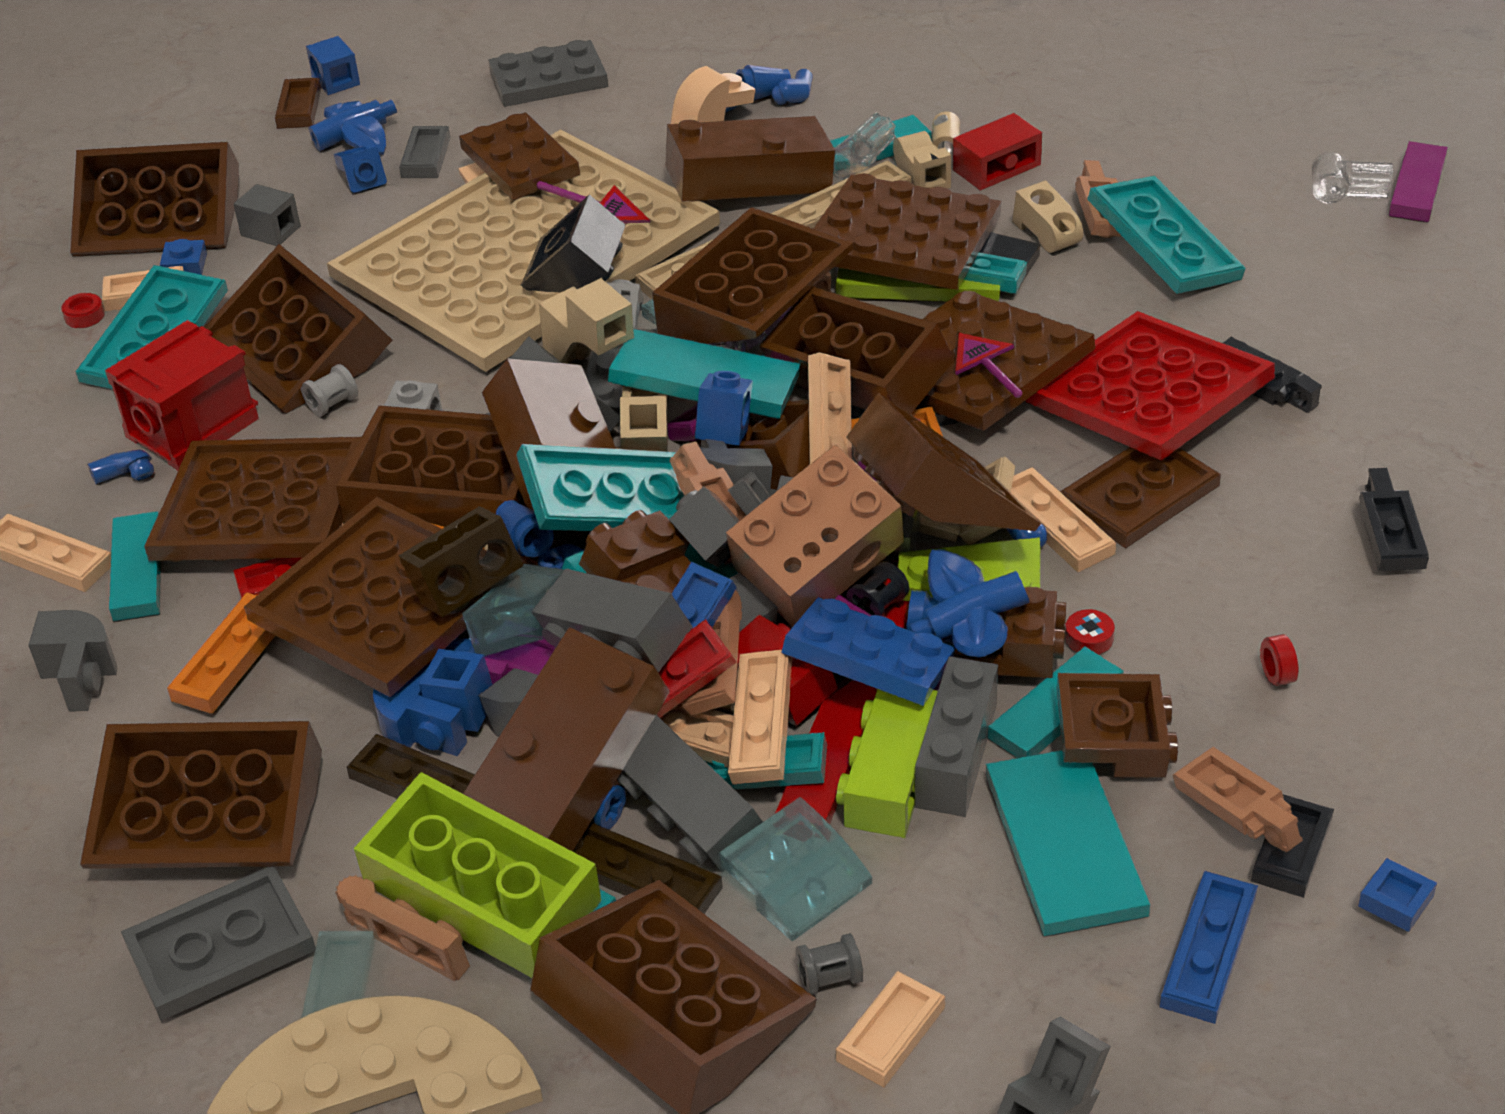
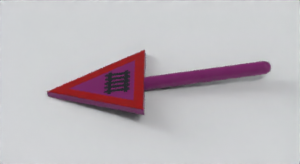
(613, 201)
(978, 350)

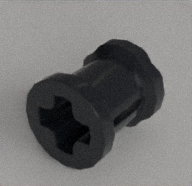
(877, 592)

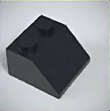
(576, 249)

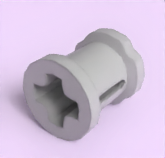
(329, 390)

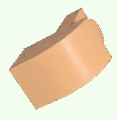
(707, 94)

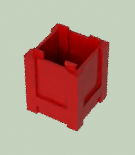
(182, 392)

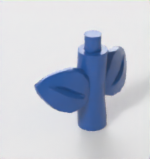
(354, 123)
(969, 604)

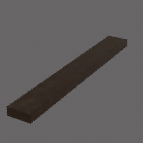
(619, 860)

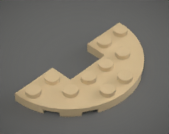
(378, 1052)

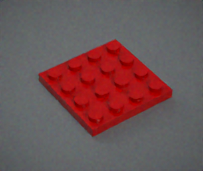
(1153, 385)

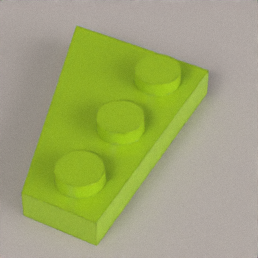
(992, 558)

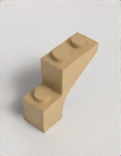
(585, 321)
(643, 420)

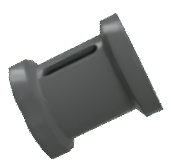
(829, 964)

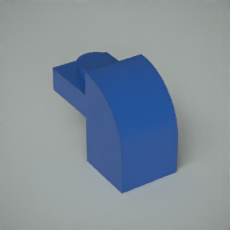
(417, 719)

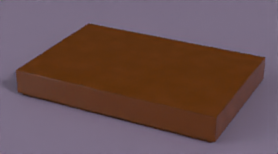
(1140, 492)

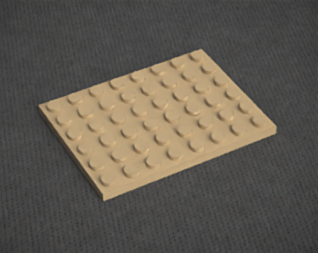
(463, 257)

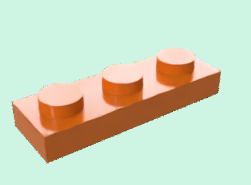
(220, 661)

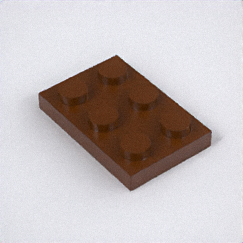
(519, 155)

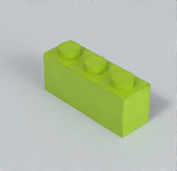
(881, 783)

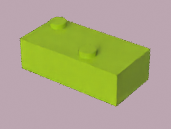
(476, 871)

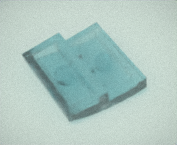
(796, 868)

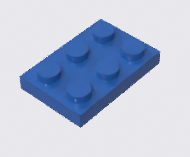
(869, 650)

